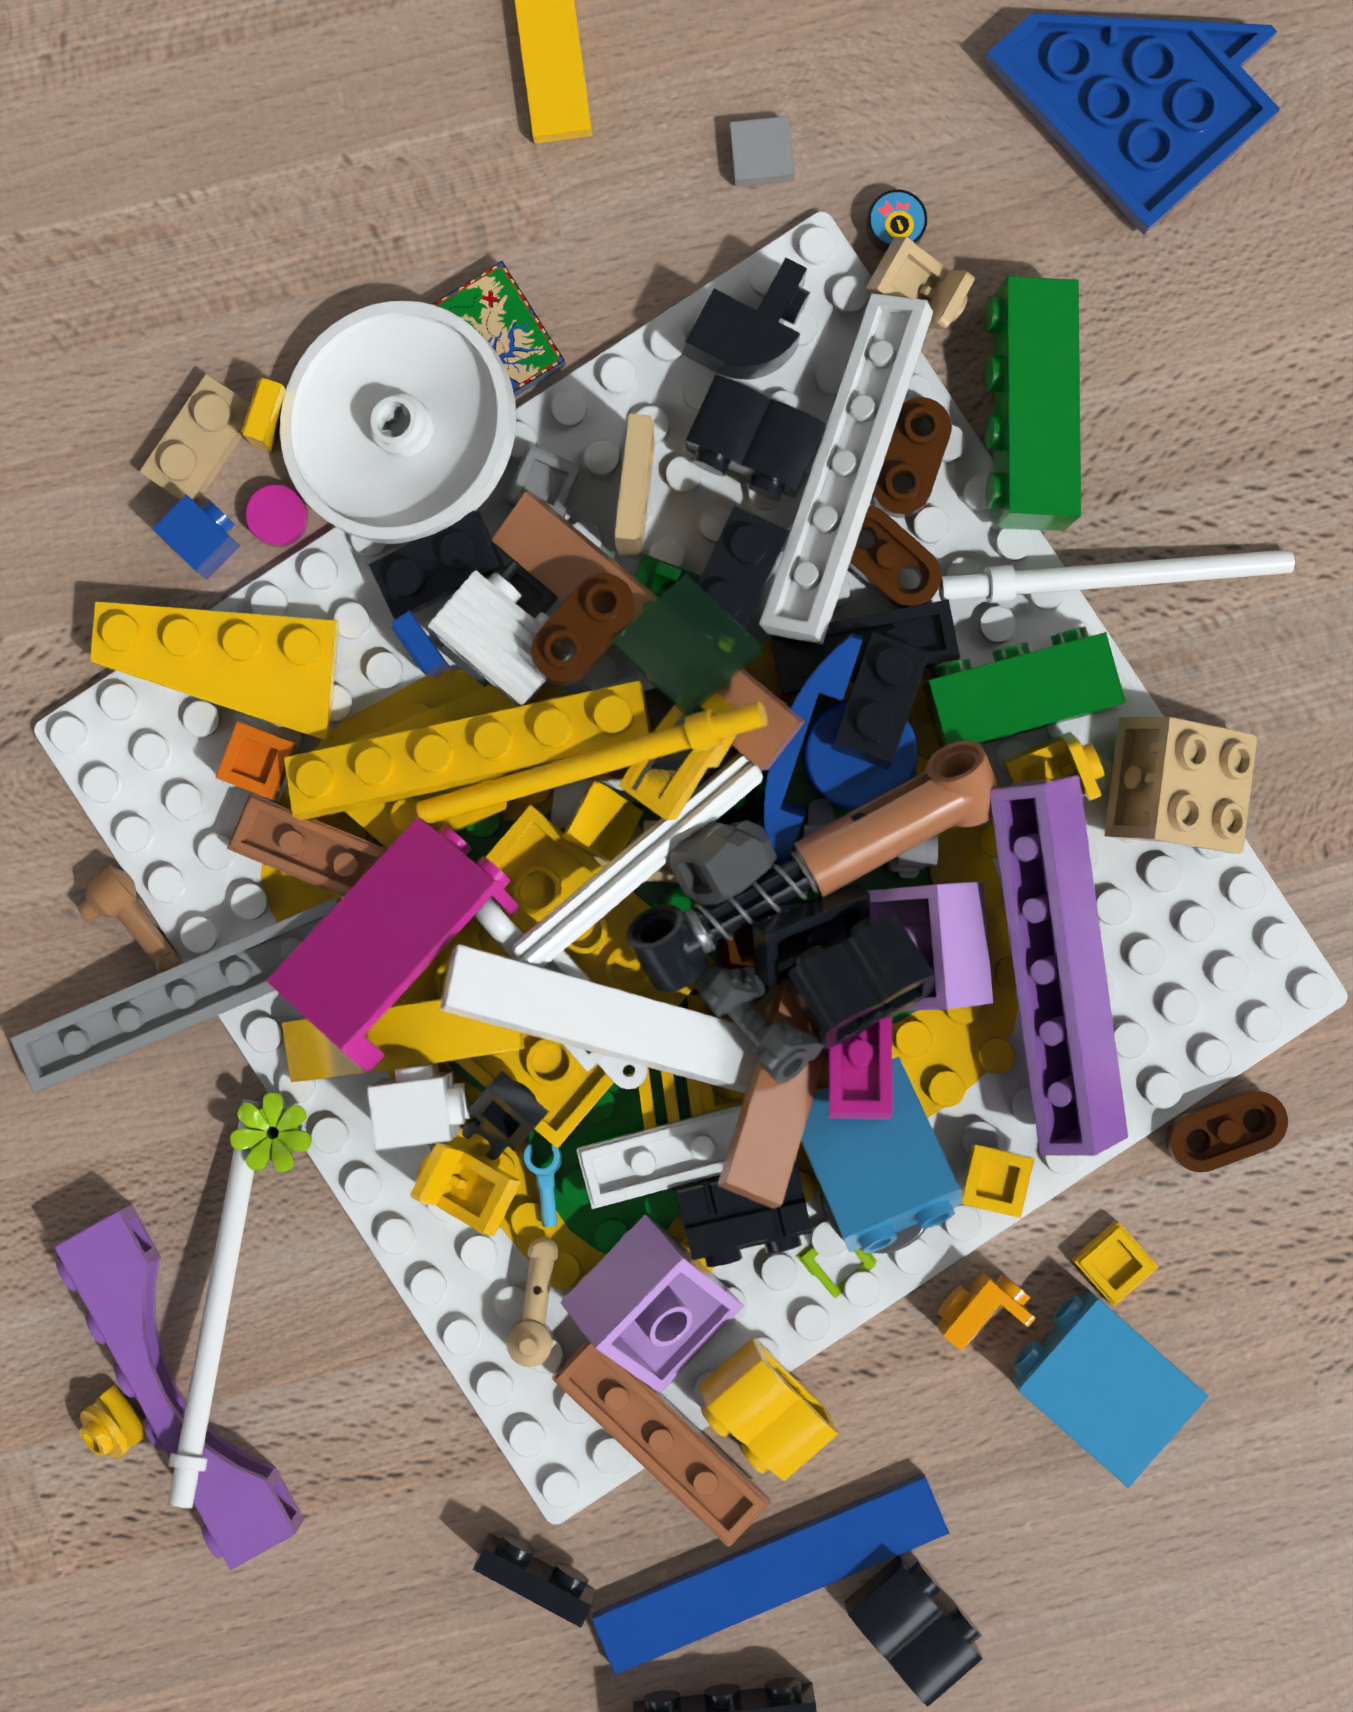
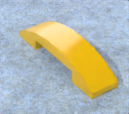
(405, 1034)

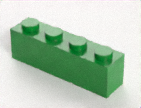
(1034, 404)

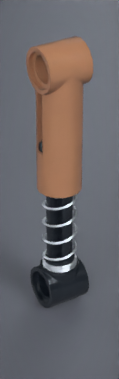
(947, 794)

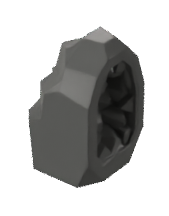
(722, 860)

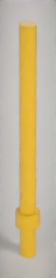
(699, 732)

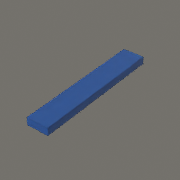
(769, 1573)

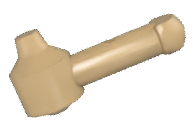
(531, 1337)

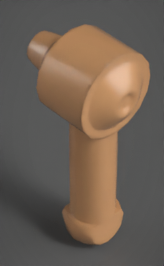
(114, 895)

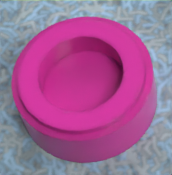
(277, 515)

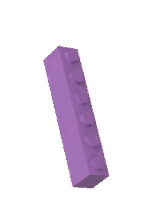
(1059, 966)

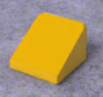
(602, 822)

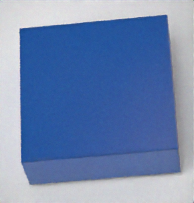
(419, 645)

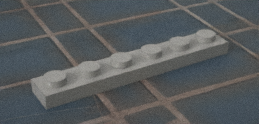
(161, 1003)

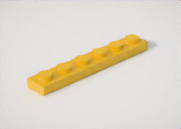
(463, 750)

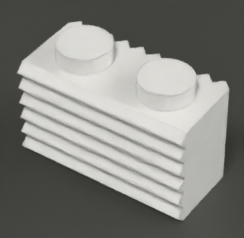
(494, 636)

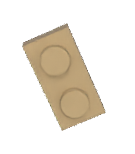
(198, 441)

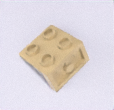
(1181, 783)

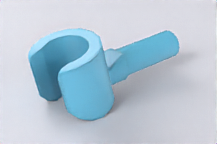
(546, 1184)

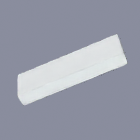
(658, 1157)

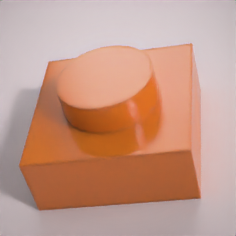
(255, 761)

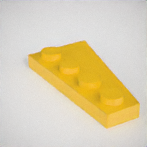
(241, 661)

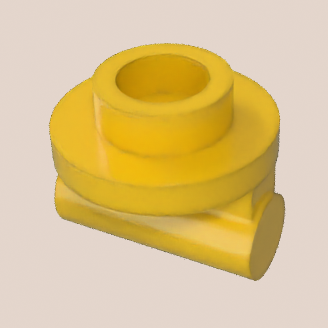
(111, 1425)

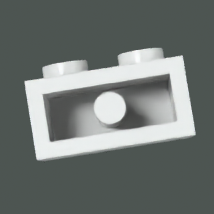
(417, 1107)

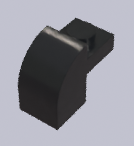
(750, 341)

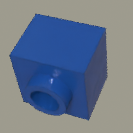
(198, 534)

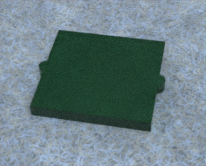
(687, 645)

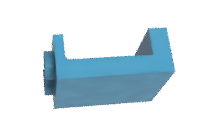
(879, 1170)
(1106, 1387)

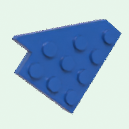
(1139, 99)

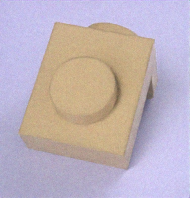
(916, 275)

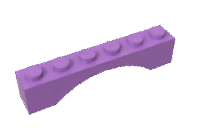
(116, 1276)

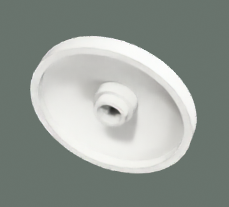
(397, 422)

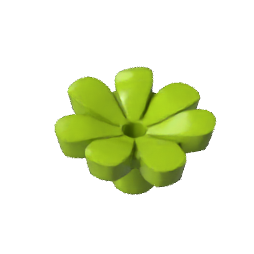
(261, 1140)

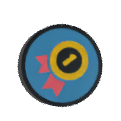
(896, 215)

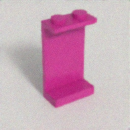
(387, 935)

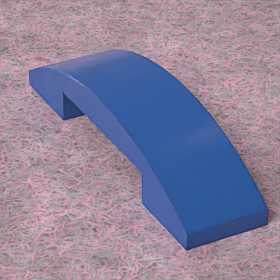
(830, 678)

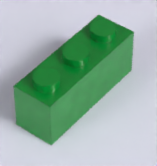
(1024, 689)

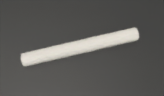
(635, 864)

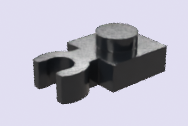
(504, 1115)

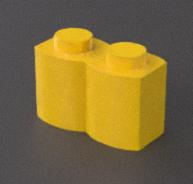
(766, 1411)

